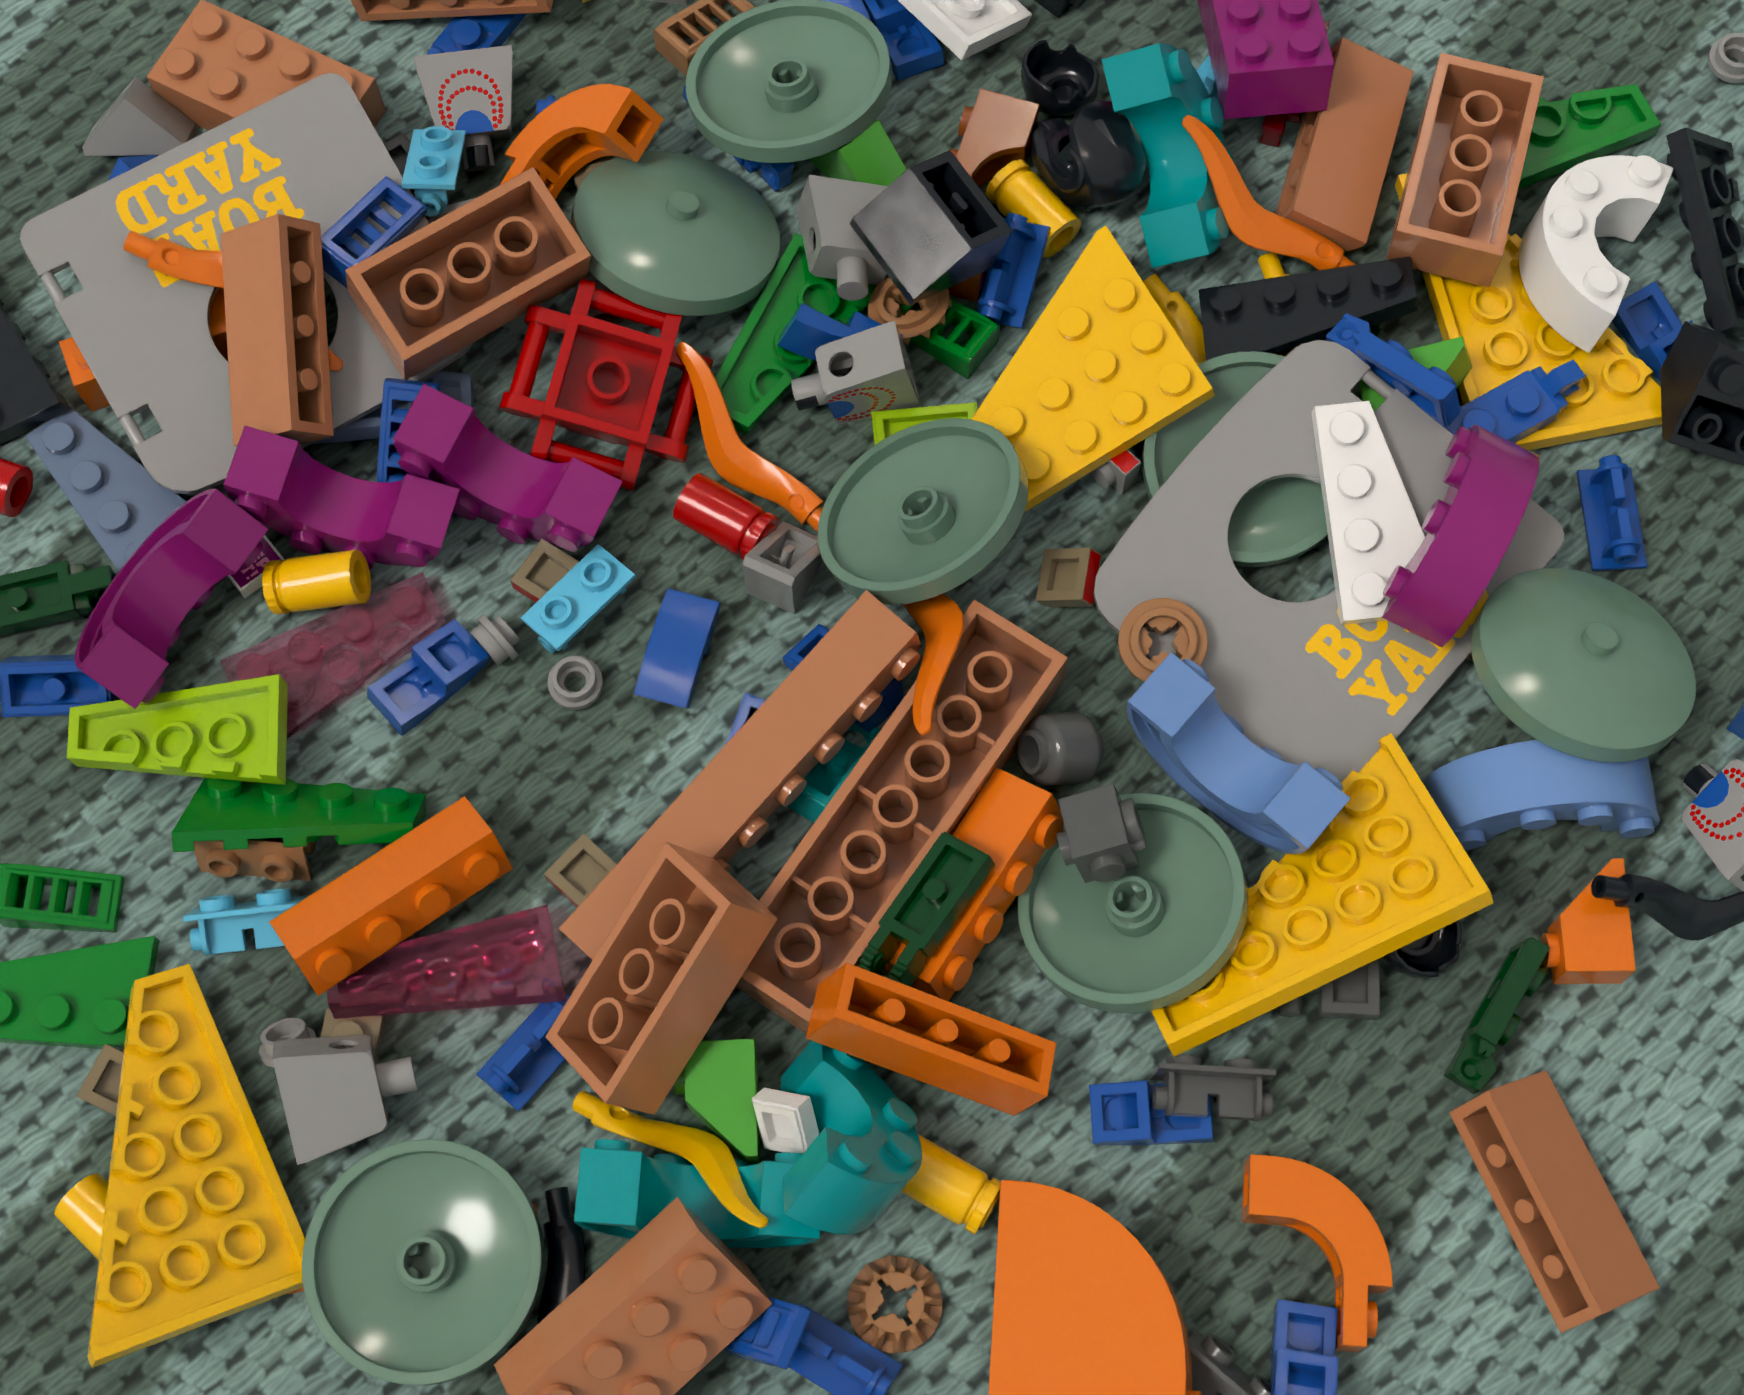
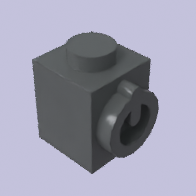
(1100, 834)

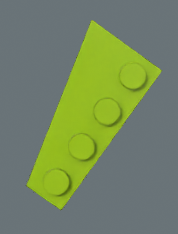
(194, 732)

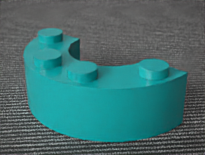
(1155, 92)
(862, 1148)
(627, 1189)

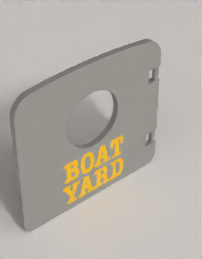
(151, 332)
(1290, 666)

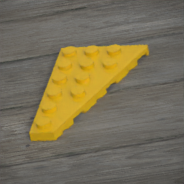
(1510, 337)
(1359, 892)

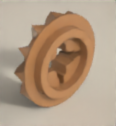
(885, 307)
(1160, 616)
(889, 1332)

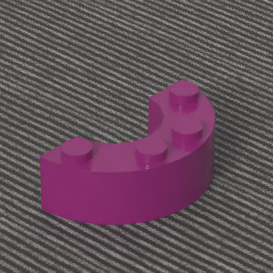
(498, 482)
(334, 511)
(1465, 536)
(157, 587)

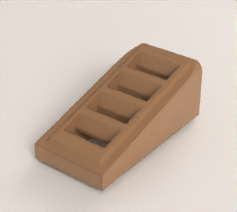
(671, 32)

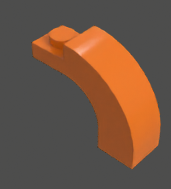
(580, 129)
(1331, 1215)

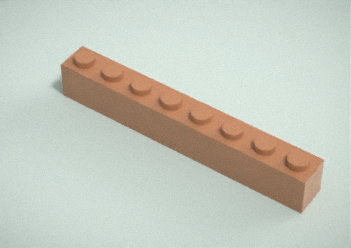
(765, 757)

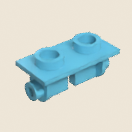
(433, 166)
(577, 598)
(224, 921)

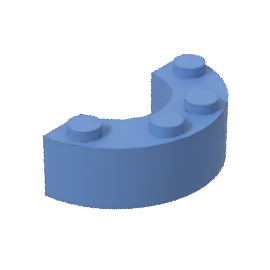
(1222, 769)
(1537, 785)

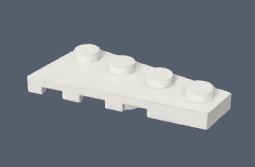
(1364, 508)

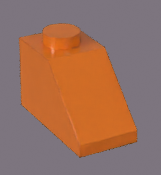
(1591, 939)

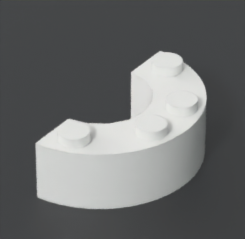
(1559, 250)

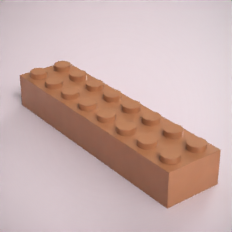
(896, 809)

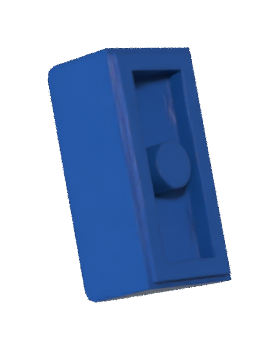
(46, 686)

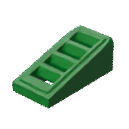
(958, 358)
(35, 877)

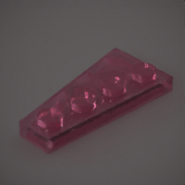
(341, 648)
(461, 968)

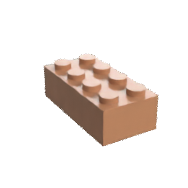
(231, 65)
(1465, 169)
(468, 273)
(660, 979)
(641, 1317)

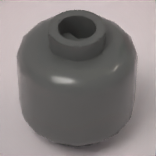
(1061, 749)

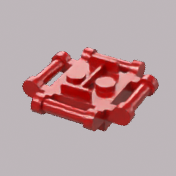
(603, 383)

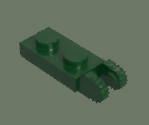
(927, 908)

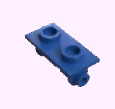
(1014, 273)
(1611, 516)
(525, 1058)
(841, 1360)

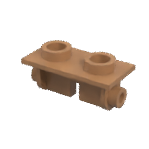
(261, 859)

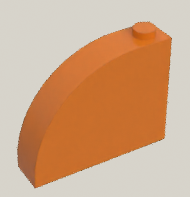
(1080, 1303)

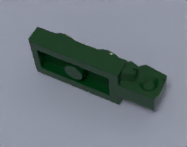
(50, 594)
(1495, 1017)

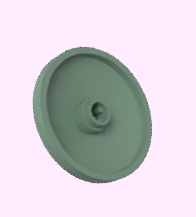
(789, 81)
(676, 233)
(923, 511)
(1273, 519)
(1583, 665)
(1150, 931)
(423, 1262)

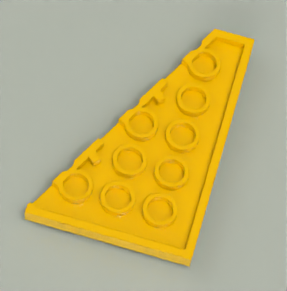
(1092, 374)
(191, 1190)

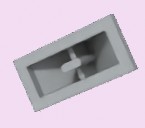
(138, 125)
(782, 567)

